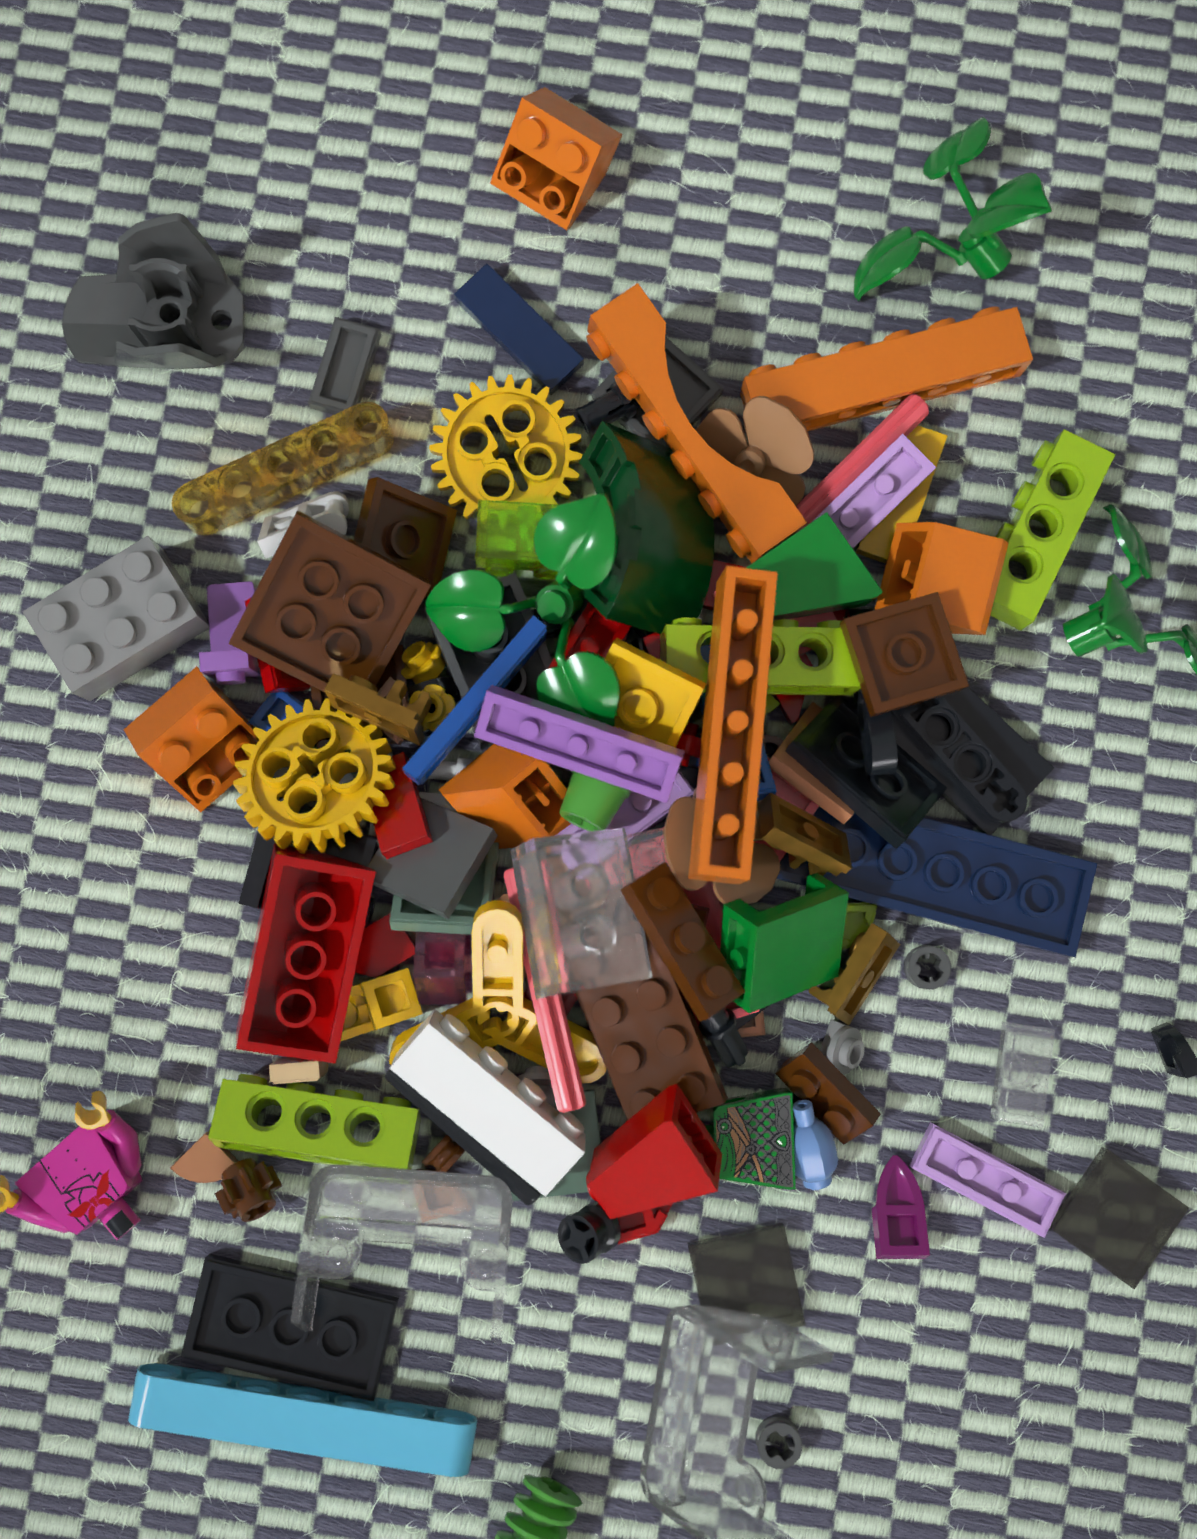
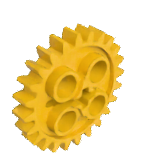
(544, 435)
(338, 805)

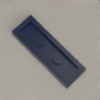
(518, 329)

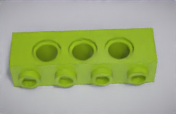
(1081, 470)
(787, 673)
(241, 1101)

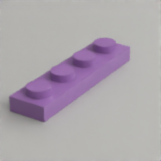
(578, 743)

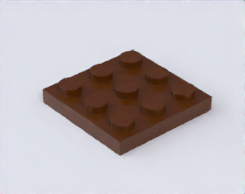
(328, 607)

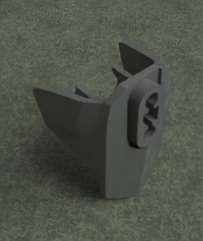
(157, 304)

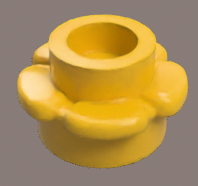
(422, 662)
(443, 702)

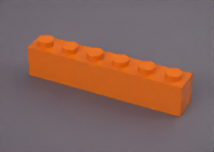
(883, 374)
(733, 726)

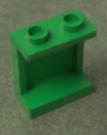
(785, 945)

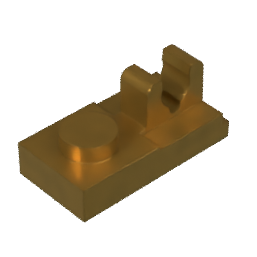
(362, 701)
(803, 837)
(867, 961)

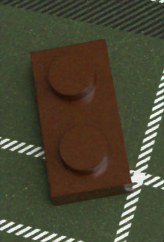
(832, 1095)

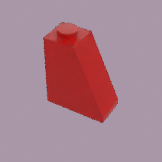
(655, 1158)

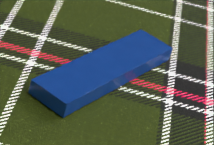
(469, 708)

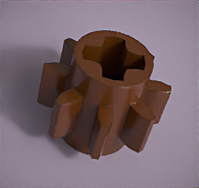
(248, 1189)

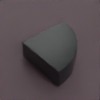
(1174, 1051)

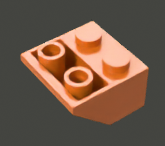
(554, 156)
(947, 561)
(193, 739)
(510, 794)

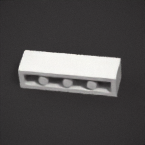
(490, 1101)

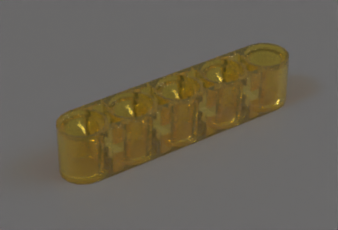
(261, 466)

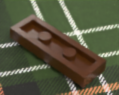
(682, 941)

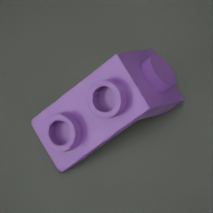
(225, 608)

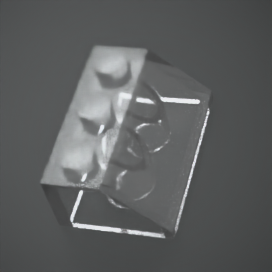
(575, 915)

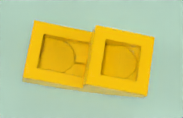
(380, 1004)

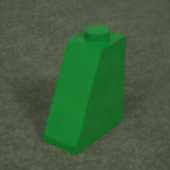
(817, 572)

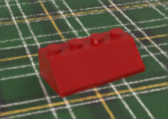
(304, 955)

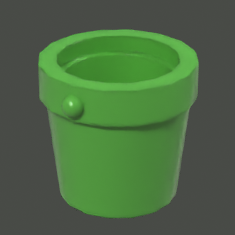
(591, 802)

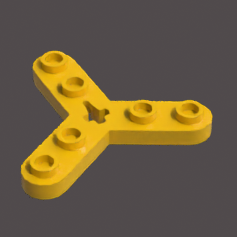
(500, 984)

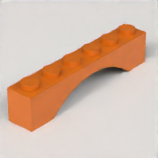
(751, 507)

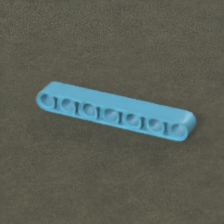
(302, 1419)

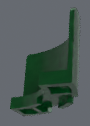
(661, 532)

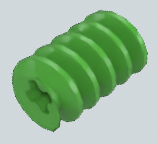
(544, 1512)

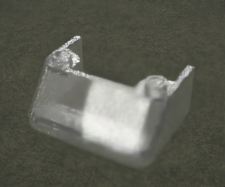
(404, 1208)
(702, 1418)

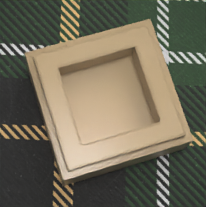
(296, 1070)

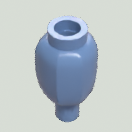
(813, 1148)

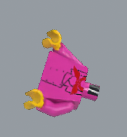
(82, 1177)

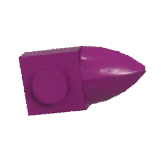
(899, 1214)

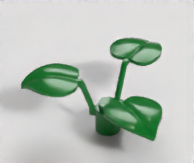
(980, 244)
(580, 545)
(1114, 612)

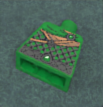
(756, 1138)

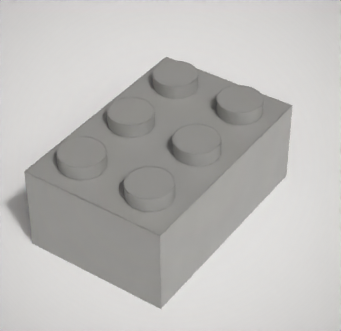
(116, 619)

